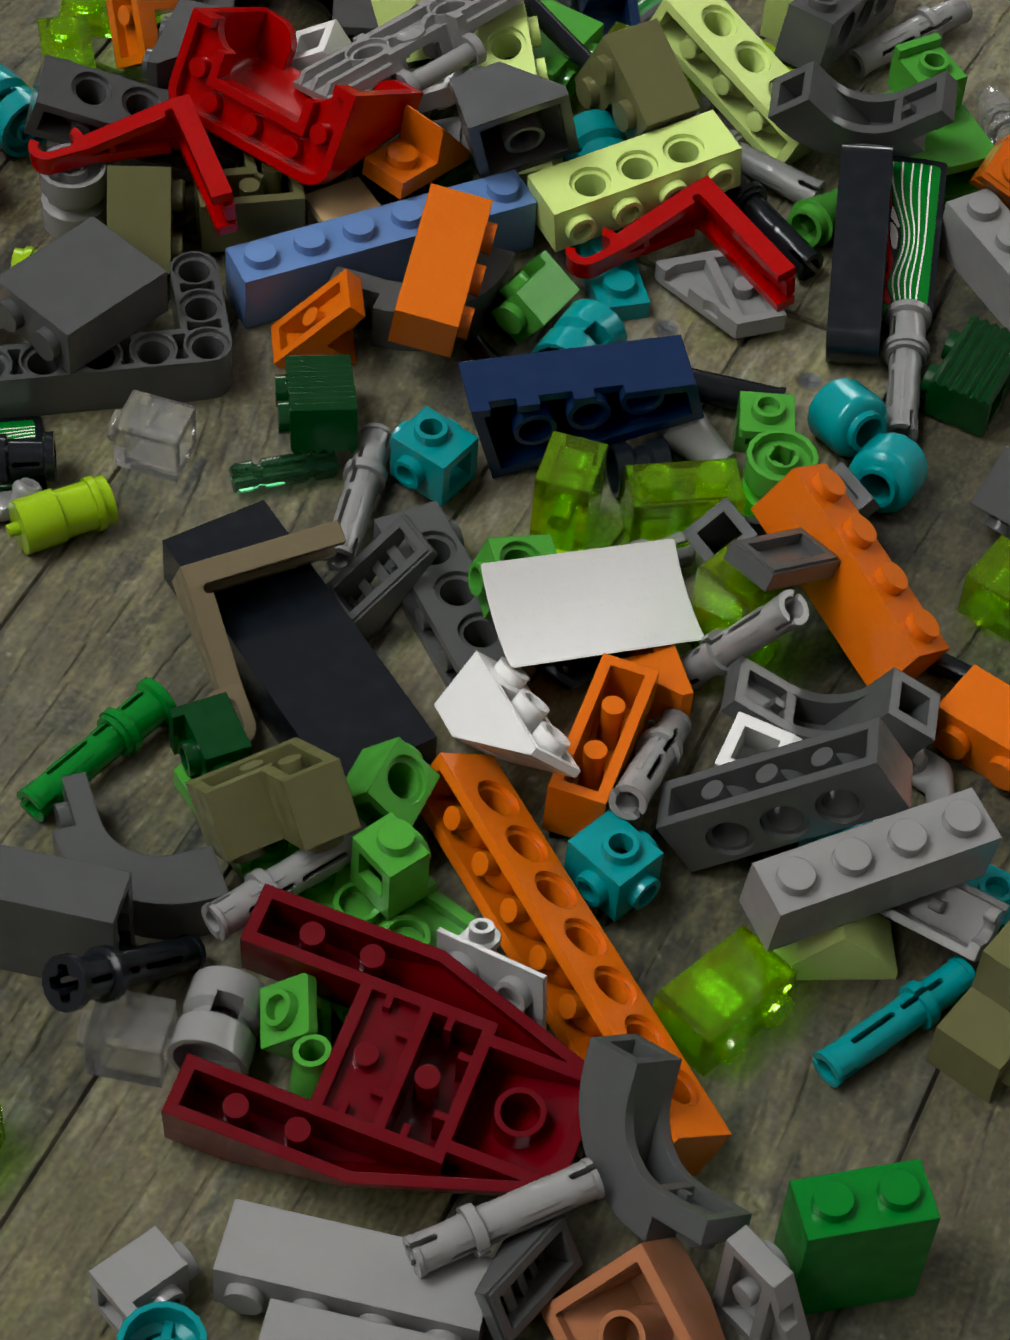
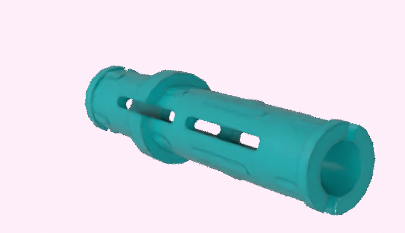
(915, 1007)

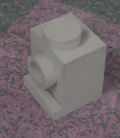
(141, 1274)

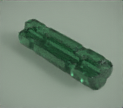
(282, 470)

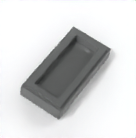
(782, 559)

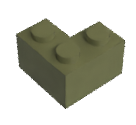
(636, 80)
(263, 201)
(144, 208)
(274, 796)
(975, 1034)

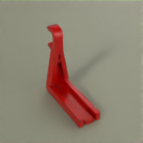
(150, 134)
(719, 219)

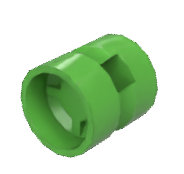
(770, 459)

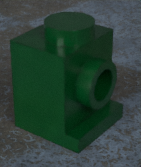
(207, 734)

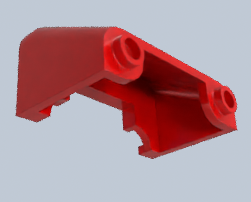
(244, 92)

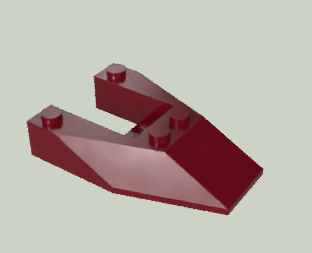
(423, 1088)

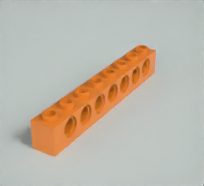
(553, 931)

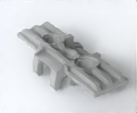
(437, 26)

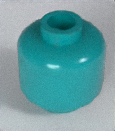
(846, 416)
(891, 470)

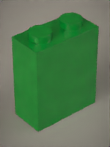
(858, 1234)

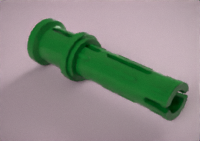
(116, 734)

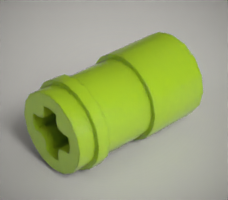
(62, 513)

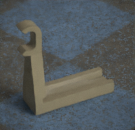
(199, 580)

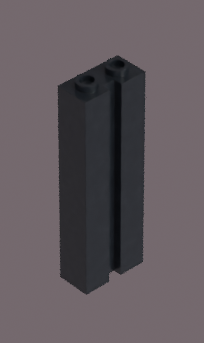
(300, 650)

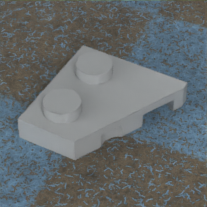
(719, 293)
(758, 1290)

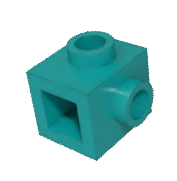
(433, 455)
(614, 865)

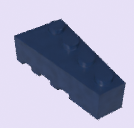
(580, 391)

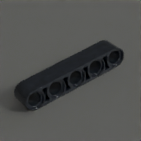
(859, 253)

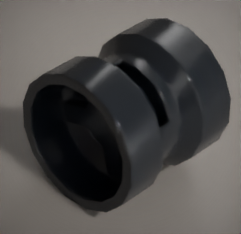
(621, 454)

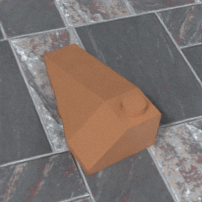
(638, 1296)

